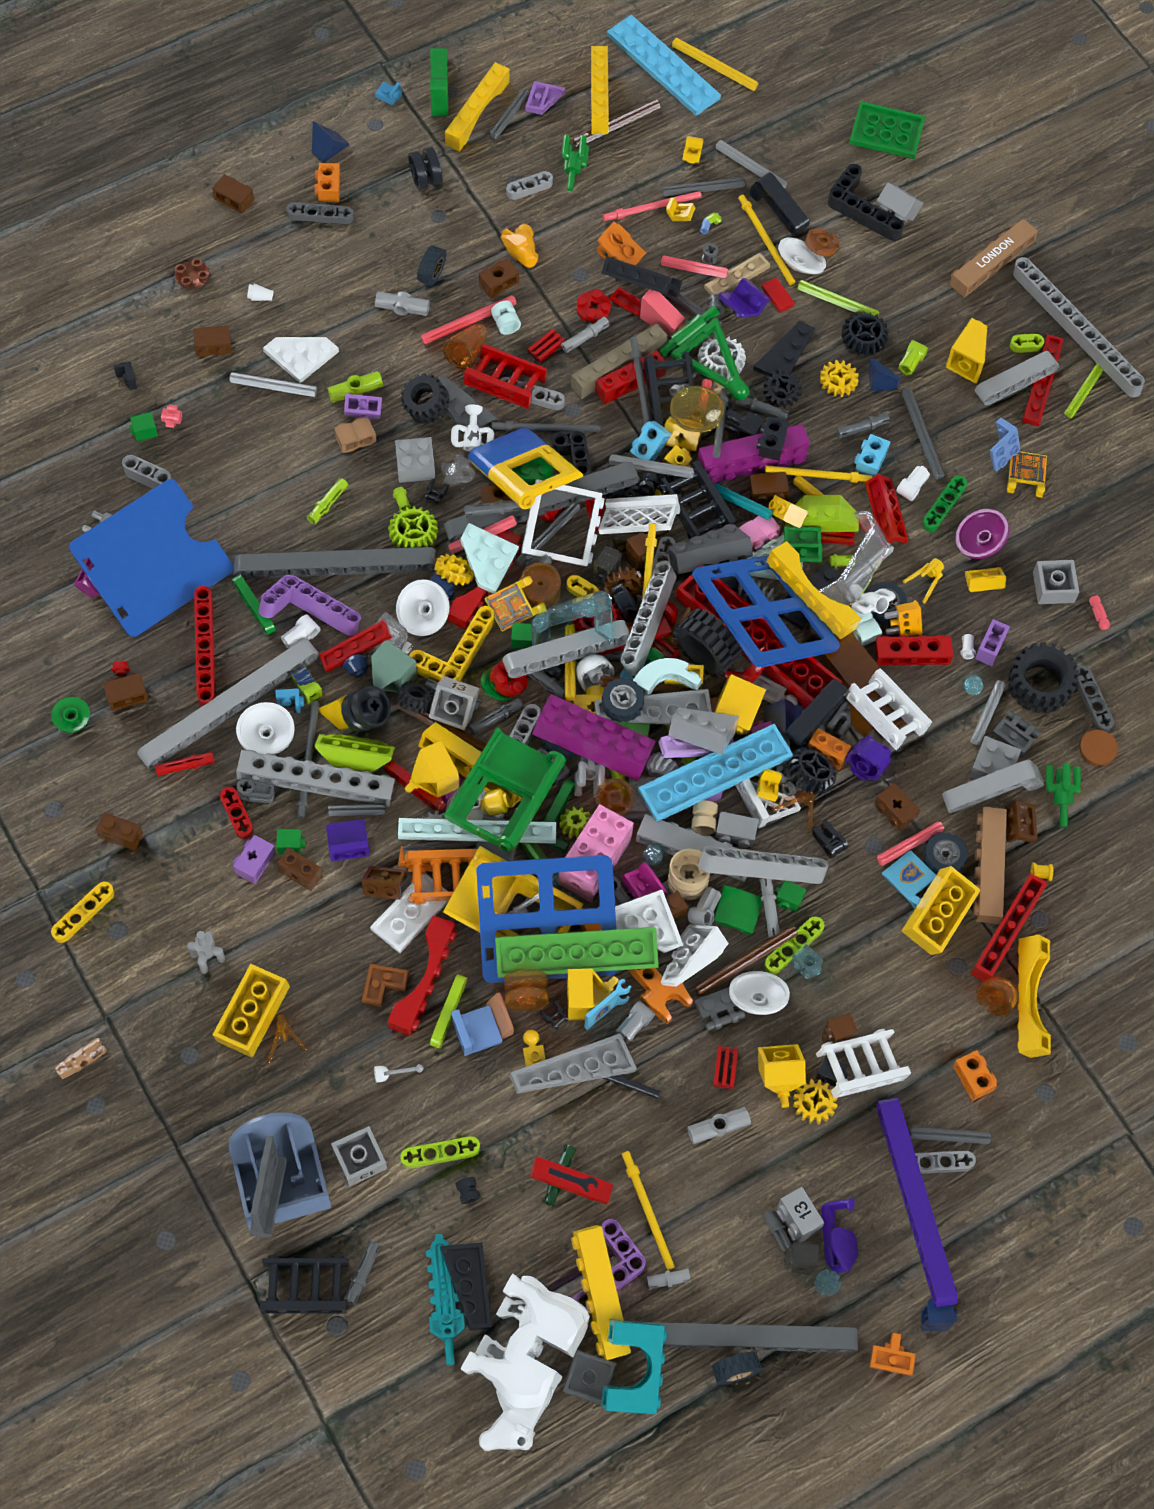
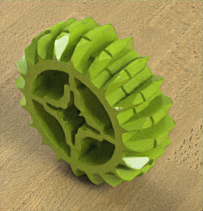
(412, 521)

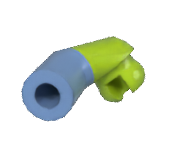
(707, 221)

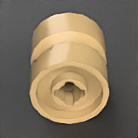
(704, 817)

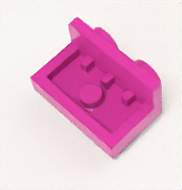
(642, 881)

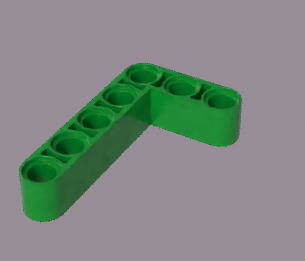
(439, 82)

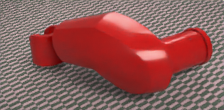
(749, 674)

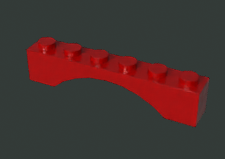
(466, 606)
(407, 1011)

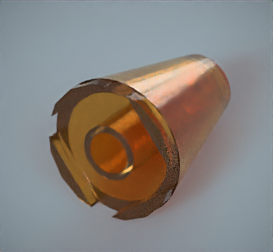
(465, 346)

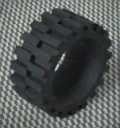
(707, 642)
(1047, 658)

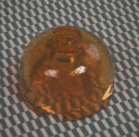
(615, 796)
(997, 995)

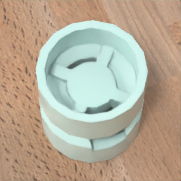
(505, 317)

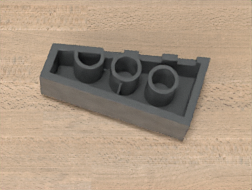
(710, 549)

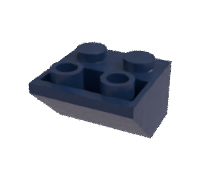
(938, 1318)

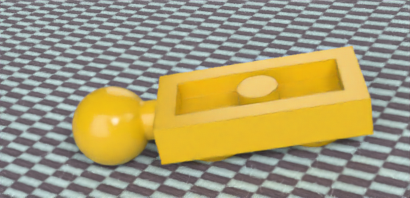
(533, 1053)

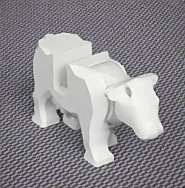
(520, 1380)

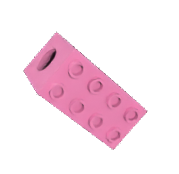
(603, 835)

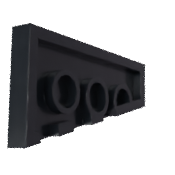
(786, 351)
(819, 580)
(469, 1280)

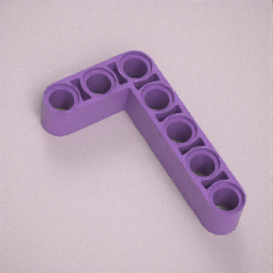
(311, 600)
(624, 1257)

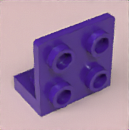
(745, 299)
(347, 840)

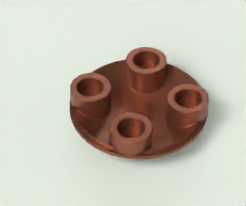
(192, 274)

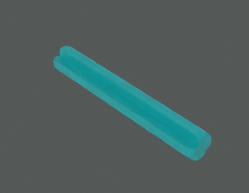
(744, 502)

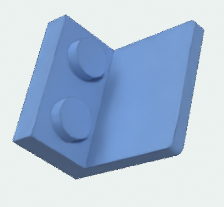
(1007, 446)
(476, 1030)

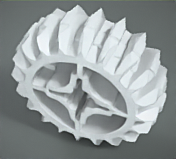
(716, 360)

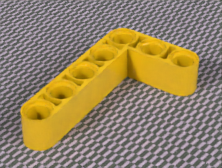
(469, 638)

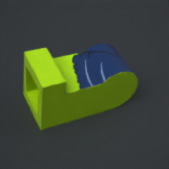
(306, 685)

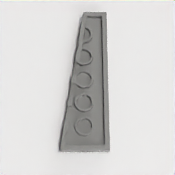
(662, 707)
(586, 1063)

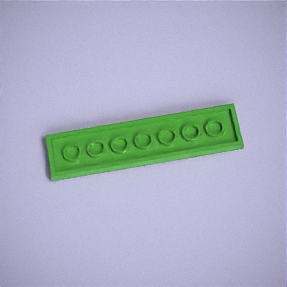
(578, 950)

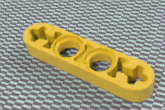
(85, 914)

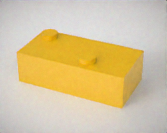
(941, 910)
(251, 1010)

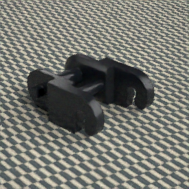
(441, 493)
(560, 1011)

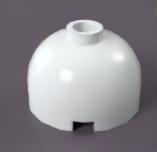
(591, 669)

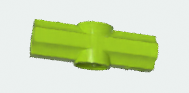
(362, 384)

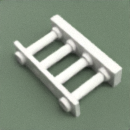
(897, 699)
(861, 1082)

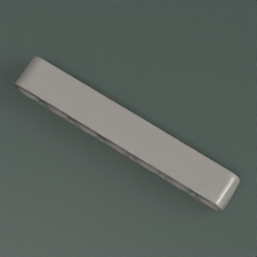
(648, 618)
(563, 650)
(763, 865)

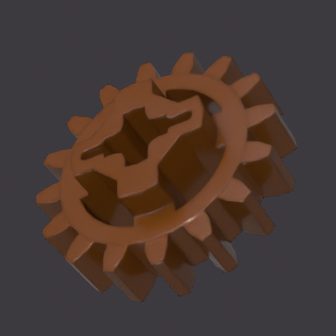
(630, 578)

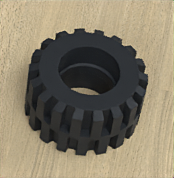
(419, 386)

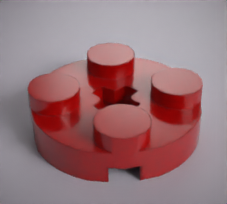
(590, 298)
(503, 686)

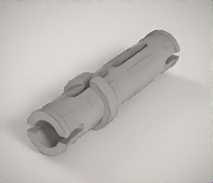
(591, 331)
(770, 907)

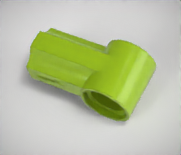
(914, 354)

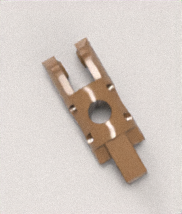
(81, 1058)

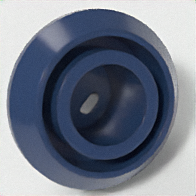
(356, 665)

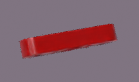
(236, 805)

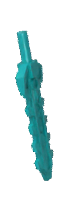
(447, 1320)

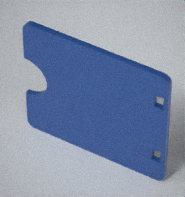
(149, 559)

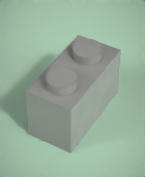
(736, 829)

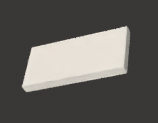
(405, 919)

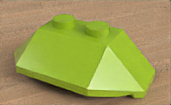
(829, 513)
(354, 752)

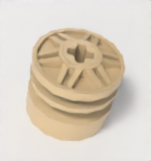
(686, 875)

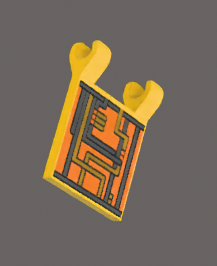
(1027, 469)
(512, 605)

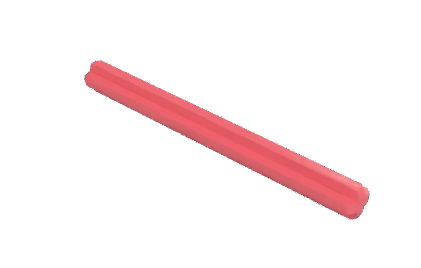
(462, 322)

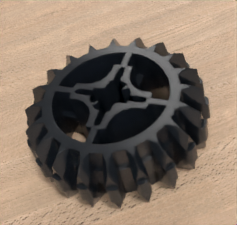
(865, 338)
(811, 770)

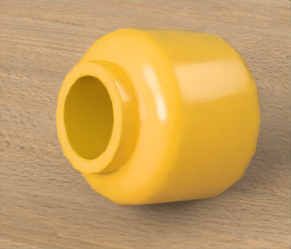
(495, 802)

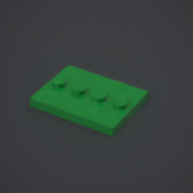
(887, 130)

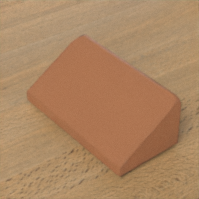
(501, 1015)

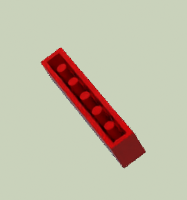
(1009, 928)

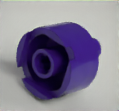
(868, 758)

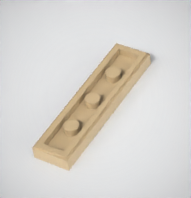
(747, 269)

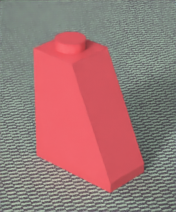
(659, 310)

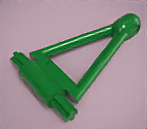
(693, 334)

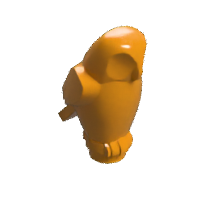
(521, 245)

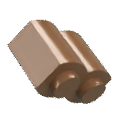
(355, 434)

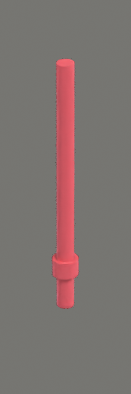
(621, 213)

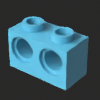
(653, 445)
(874, 457)

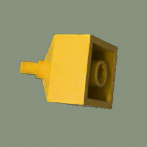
(434, 771)
(586, 991)
(782, 1069)

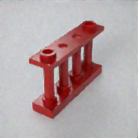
(499, 388)

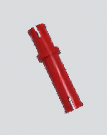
(185, 763)

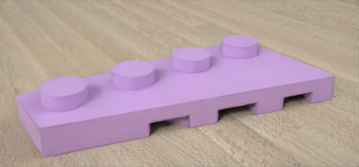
(674, 747)

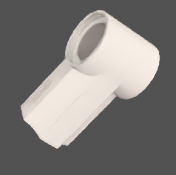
(911, 486)
(304, 629)

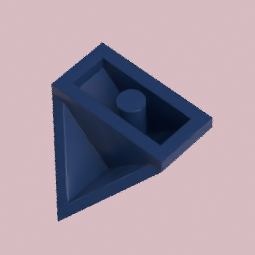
(326, 142)
(881, 377)
(782, 714)

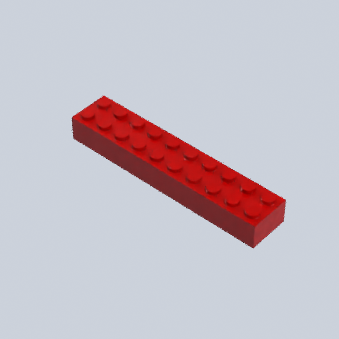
(800, 677)

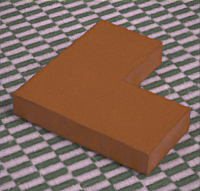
(379, 979)

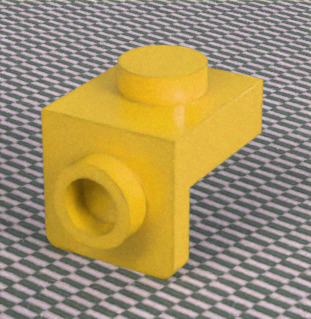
(693, 149)
(679, 212)
(768, 785)

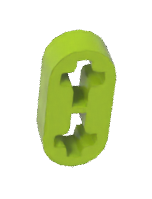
(1026, 343)

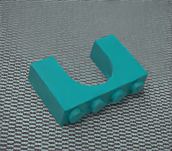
(644, 1395)

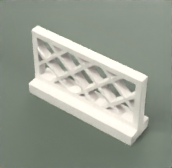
(634, 507)
(756, 806)

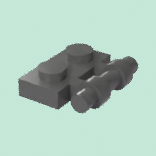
(1013, 736)
(717, 1003)

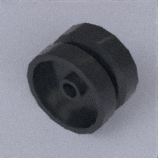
(425, 168)
(366, 709)

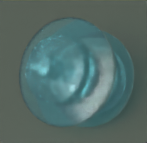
(973, 684)
(653, 854)

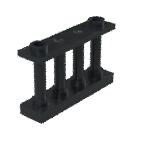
(641, 277)
(654, 383)
(706, 488)
(314, 1304)

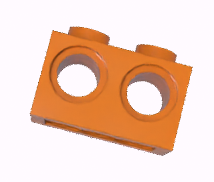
(328, 182)
(831, 747)
(970, 1076)

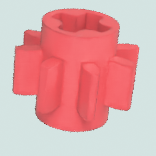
(171, 416)

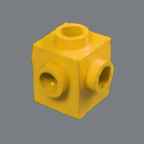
(678, 454)

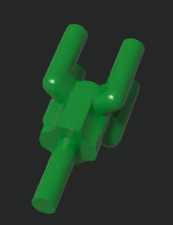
(574, 160)
(1063, 789)

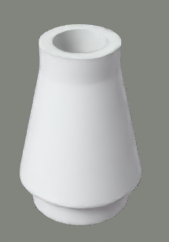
(259, 293)

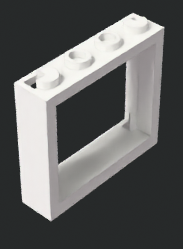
(591, 537)

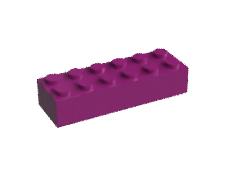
(742, 459)
(593, 737)

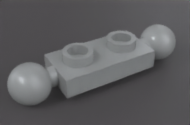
(774, 691)

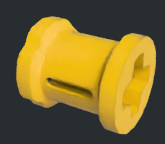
(1042, 871)

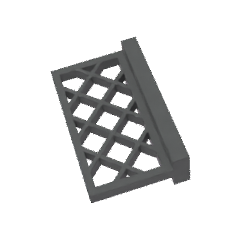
(267, 1191)

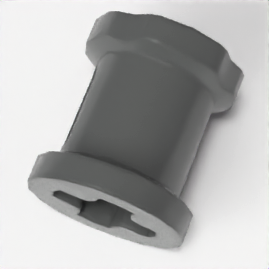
(706, 257)

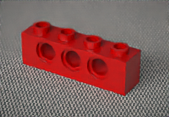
(623, 380)
(905, 656)

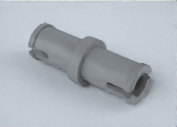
(668, 1279)

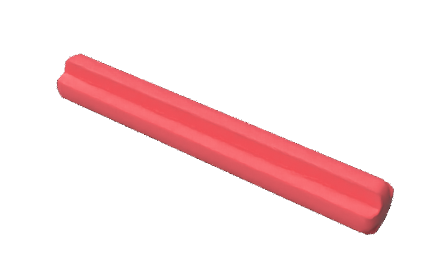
(694, 266)
(494, 529)
(910, 843)

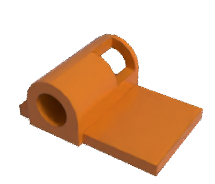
(620, 245)

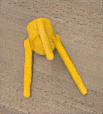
(932, 569)

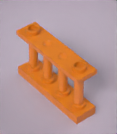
(436, 858)

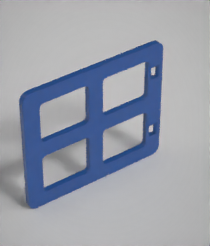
(763, 609)
(547, 917)

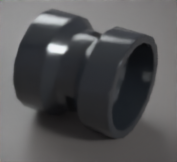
(648, 484)
(468, 1190)

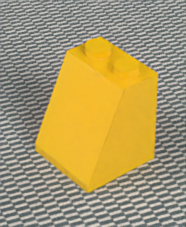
(968, 351)
(741, 700)

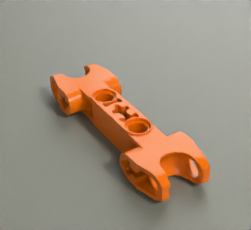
(656, 993)

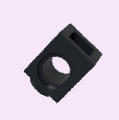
(826, 1072)

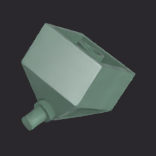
(392, 668)

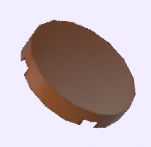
(822, 242)
(1098, 747)

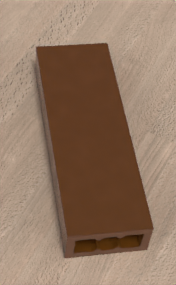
(854, 665)

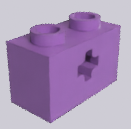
(362, 406)
(992, 642)
(253, 869)

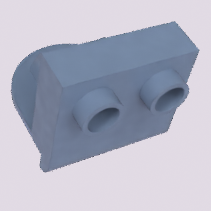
(303, 1180)

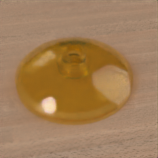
(697, 402)

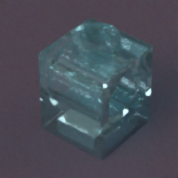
(803, 954)

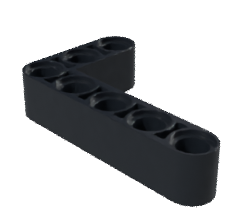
(845, 202)

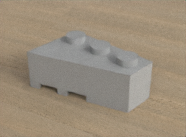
(703, 728)

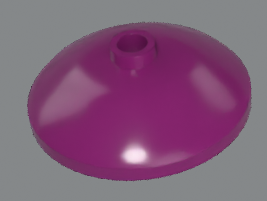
(977, 528)

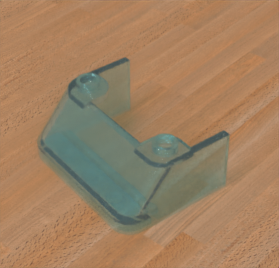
(594, 604)

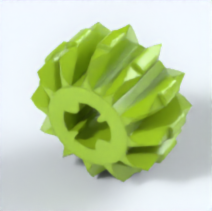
(570, 817)

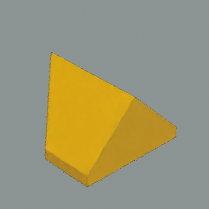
(333, 713)

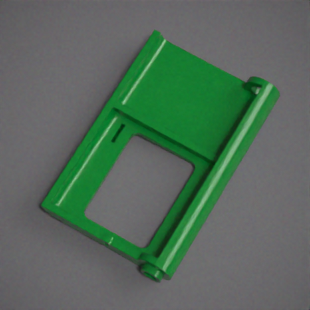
(514, 769)

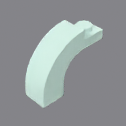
(664, 670)

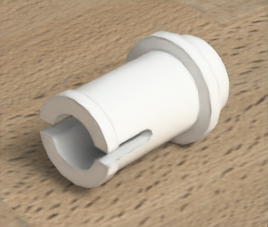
(968, 646)

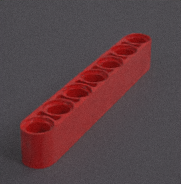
(204, 639)

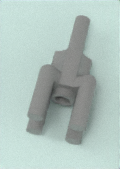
(588, 771)
(205, 948)

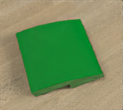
(806, 542)
(737, 909)

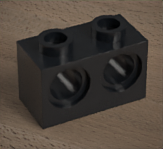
(773, 438)

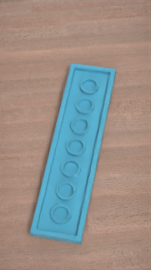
(663, 65)
(715, 773)

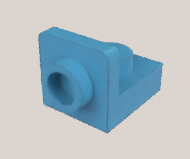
(389, 93)
(290, 696)

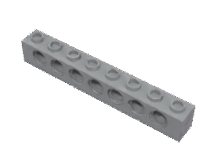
(323, 785)

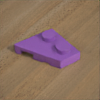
(543, 97)

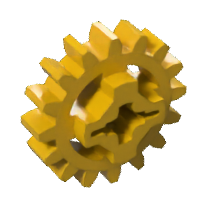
(837, 378)
(454, 569)
(807, 1100)

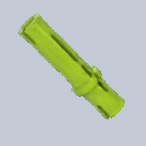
(322, 507)

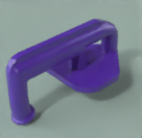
(838, 1242)

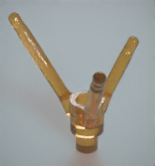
(807, 799)
(283, 1030)

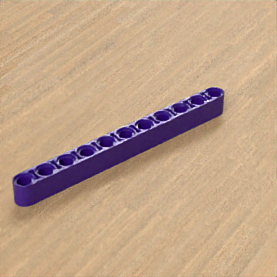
(917, 1203)

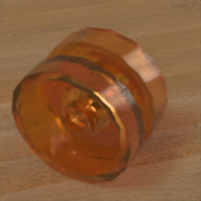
(545, 584)
(526, 990)

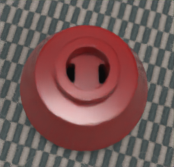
(670, 613)

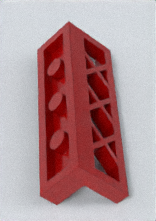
(884, 510)

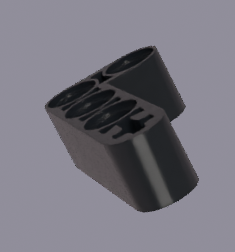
(780, 202)
(573, 449)
(816, 713)

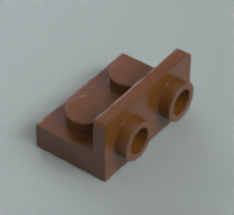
(1021, 822)
(383, 882)

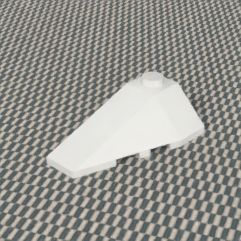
(700, 947)

